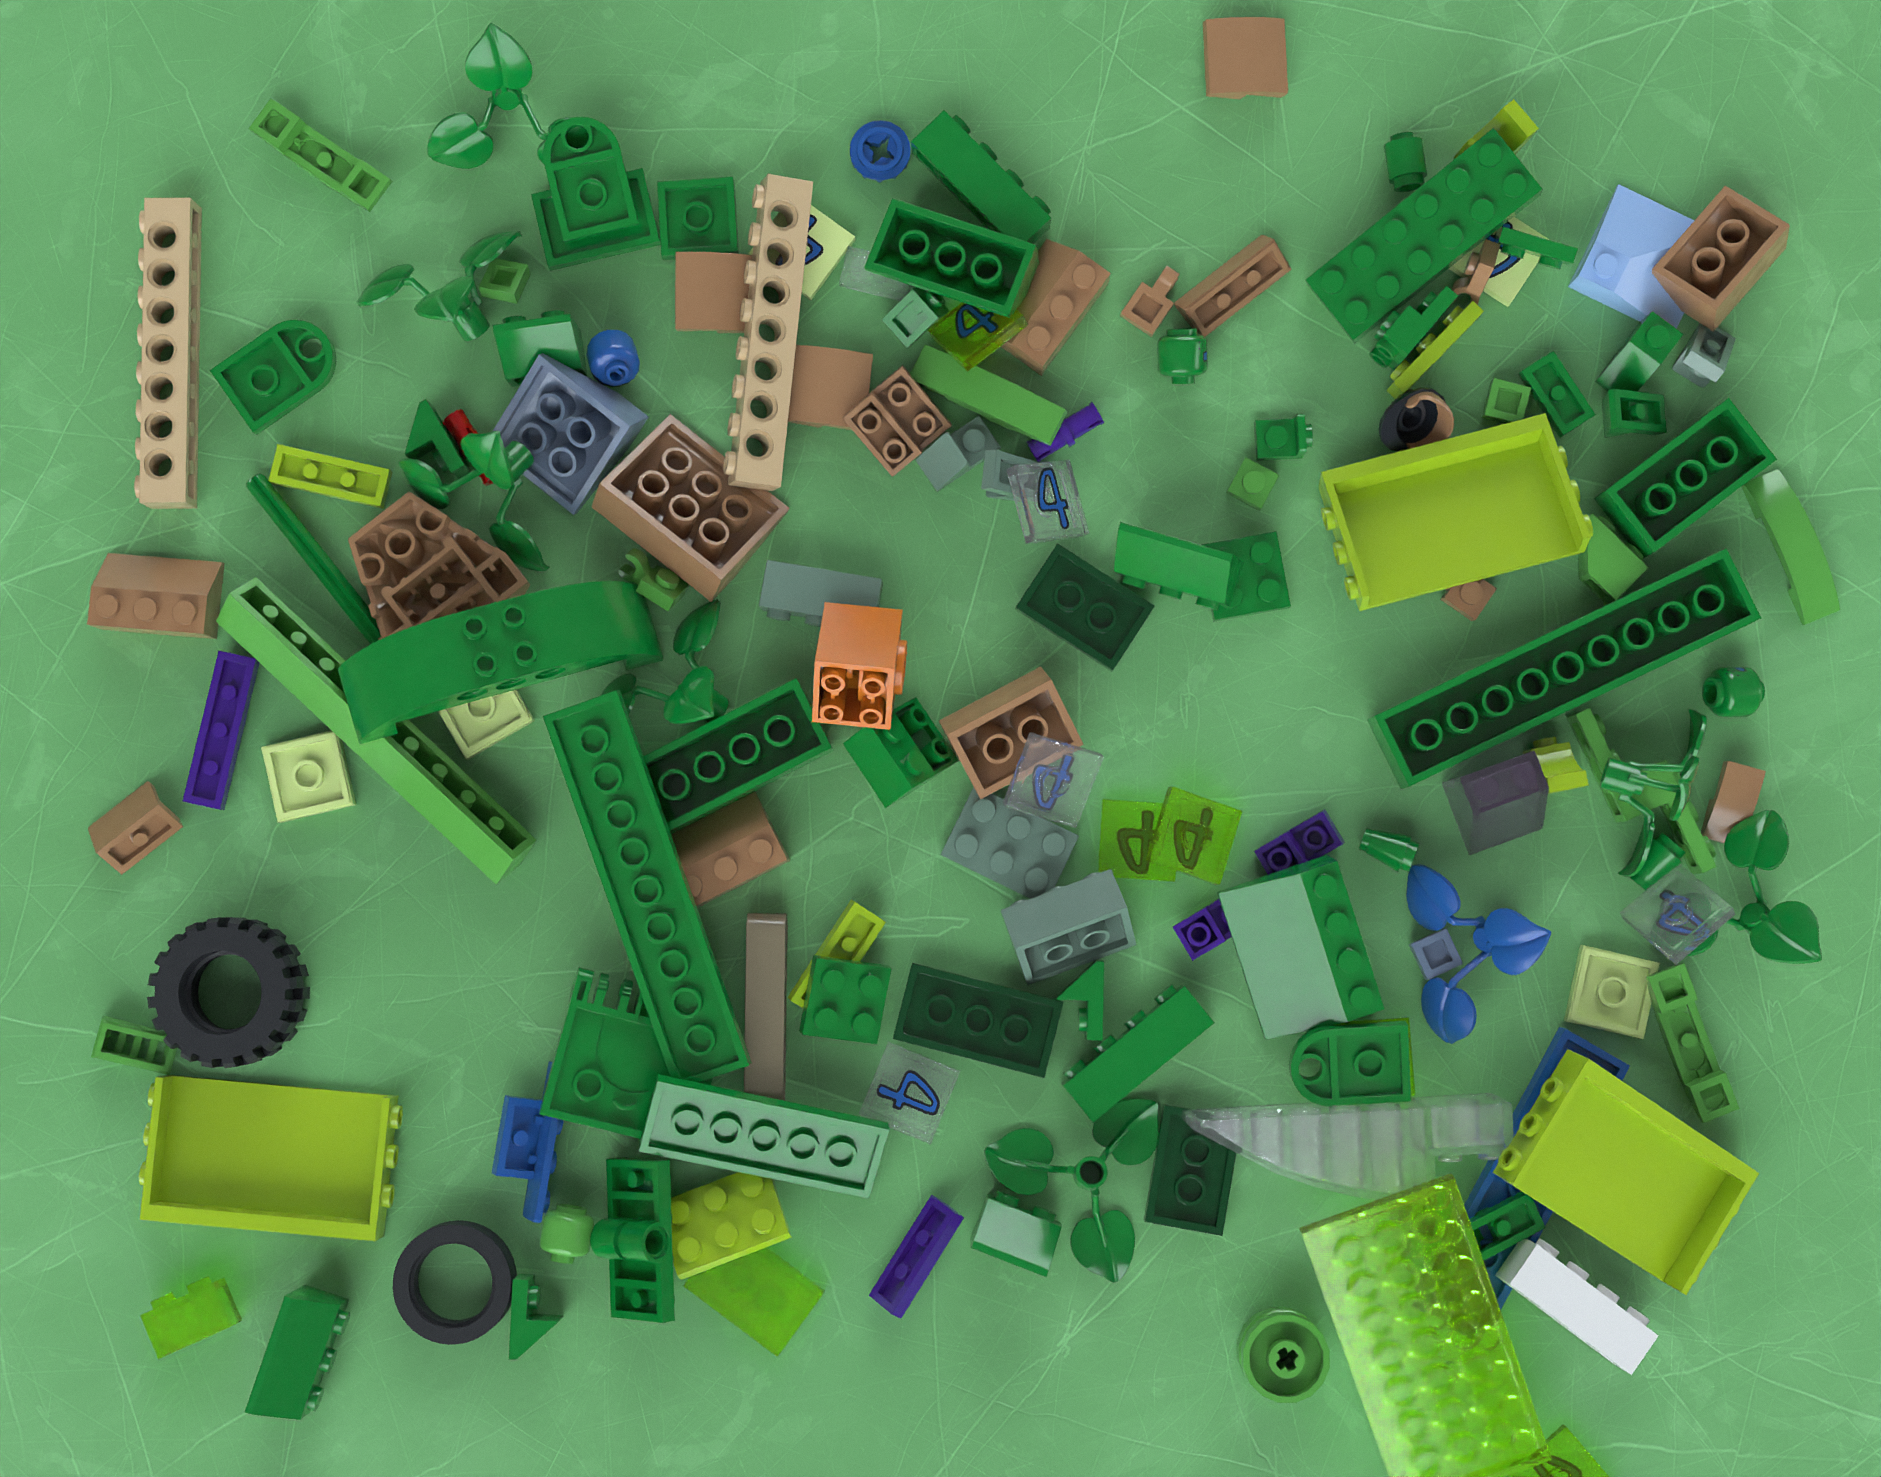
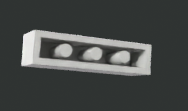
(1578, 1305)

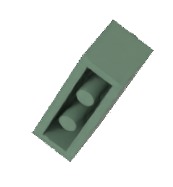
(804, 590)

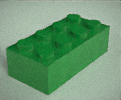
(1685, 478)

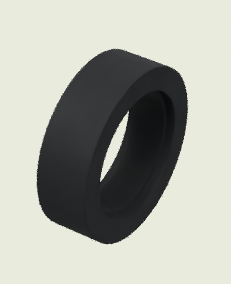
(406, 1282)

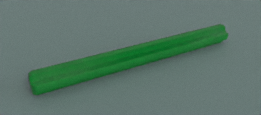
(314, 556)

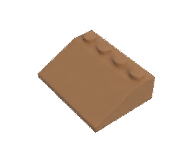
(683, 511)

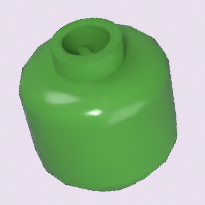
(566, 1232)

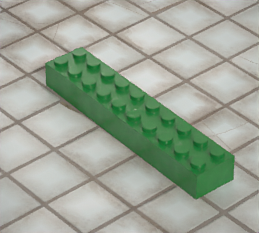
(1564, 669)

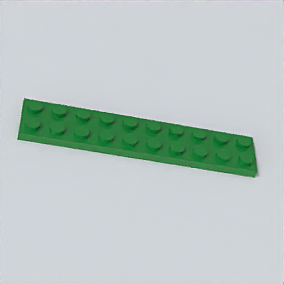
(647, 888)

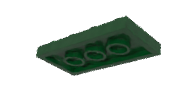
(978, 1020)

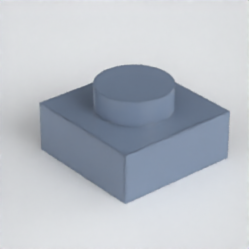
(1435, 954)

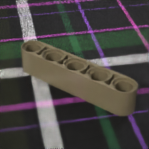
(766, 1004)

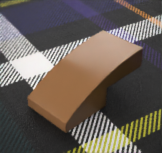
(1733, 800)

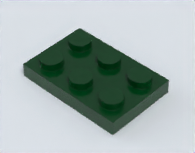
(1084, 607)
(1188, 1177)

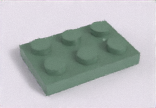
(1009, 845)

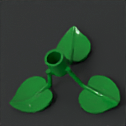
(504, 68)
(452, 300)
(503, 468)
(696, 695)
(1630, 780)
(1790, 928)
(1129, 1133)

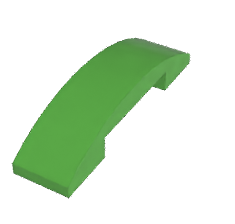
(320, 156)
(1795, 544)
(1689, 1044)

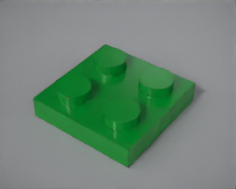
(697, 216)
(1262, 577)
(845, 999)

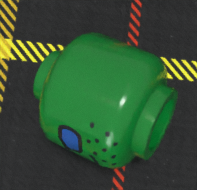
(1182, 355)
(1733, 691)

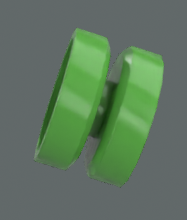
(1300, 1371)

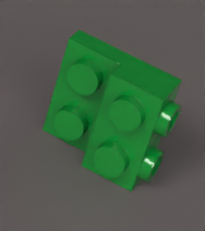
(1404, 331)

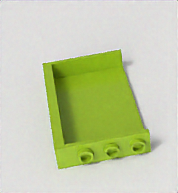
(1453, 512)
(269, 1157)
(1626, 1171)

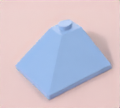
(1624, 251)

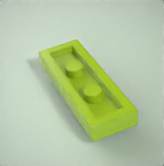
(1433, 348)
(330, 476)
(847, 940)

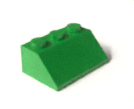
(1176, 566)
(298, 1354)

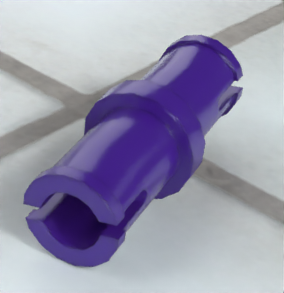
(1070, 430)

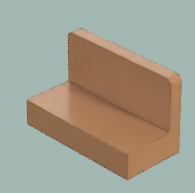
(133, 828)

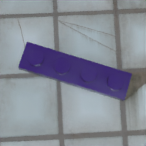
(221, 730)

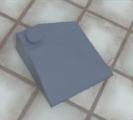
(570, 428)

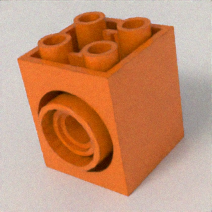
(858, 665)

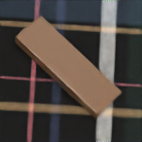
(1233, 285)

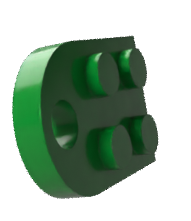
(588, 182)
(274, 375)
(1356, 1064)

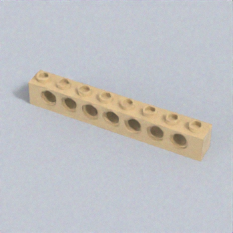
(793, 200)
(157, 221)

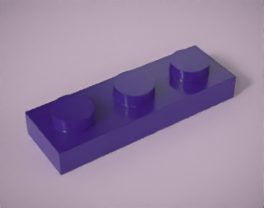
(916, 1256)

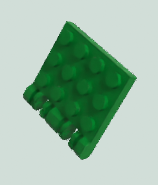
(604, 1061)

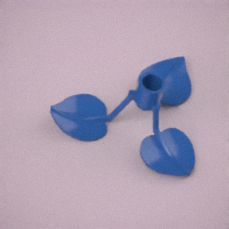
(1504, 935)

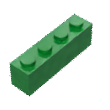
(978, 180)
(1137, 1052)

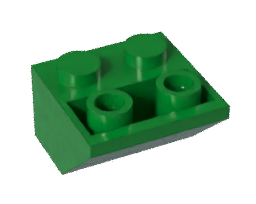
(522, 341)
(901, 757)

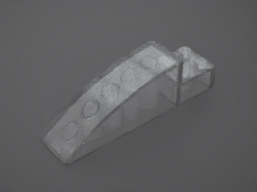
(1361, 1147)

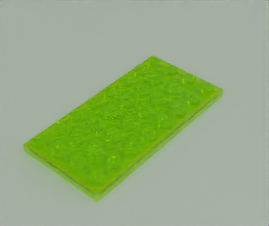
(1426, 1336)

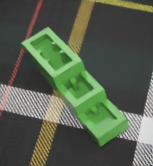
(989, 396)

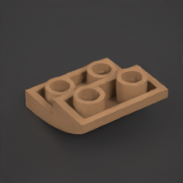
(1245, 57)
(710, 291)
(827, 385)
(897, 420)

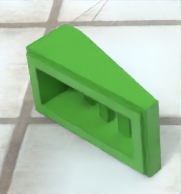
(101, 1051)

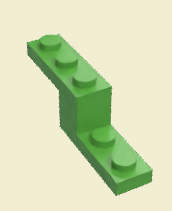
(1699, 850)

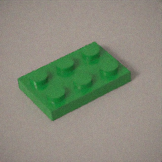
(562, 254)

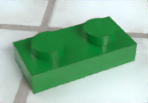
(1549, 252)
(1557, 394)

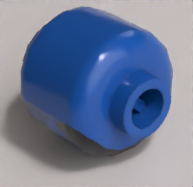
(613, 358)

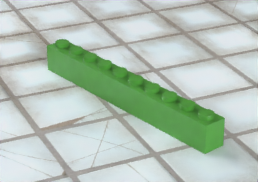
(403, 760)

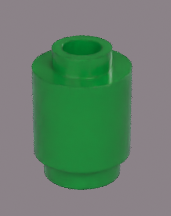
(1405, 162)

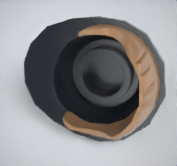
(1416, 420)

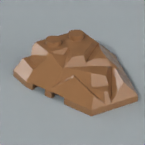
(428, 566)

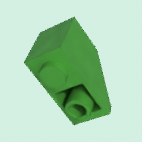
(1608, 564)

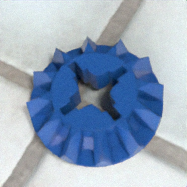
(876, 134)

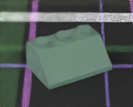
(1069, 926)

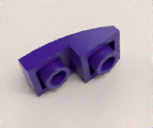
(1300, 844)
(1203, 930)

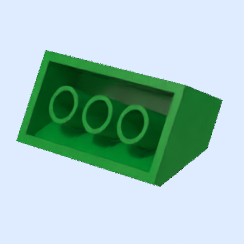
(953, 258)

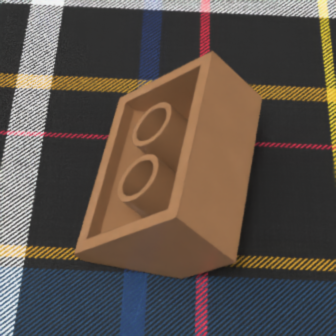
(1721, 257)
(1056, 303)
(157, 596)
(994, 729)
(728, 849)

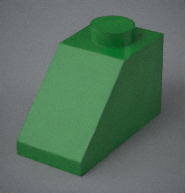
(1640, 354)

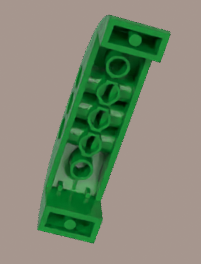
(496, 652)

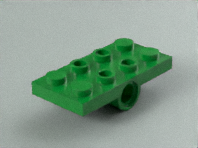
(638, 1239)

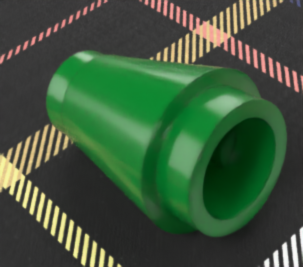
(1390, 848)
(1662, 859)

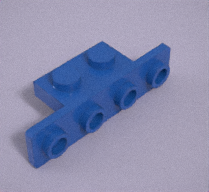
(527, 1149)

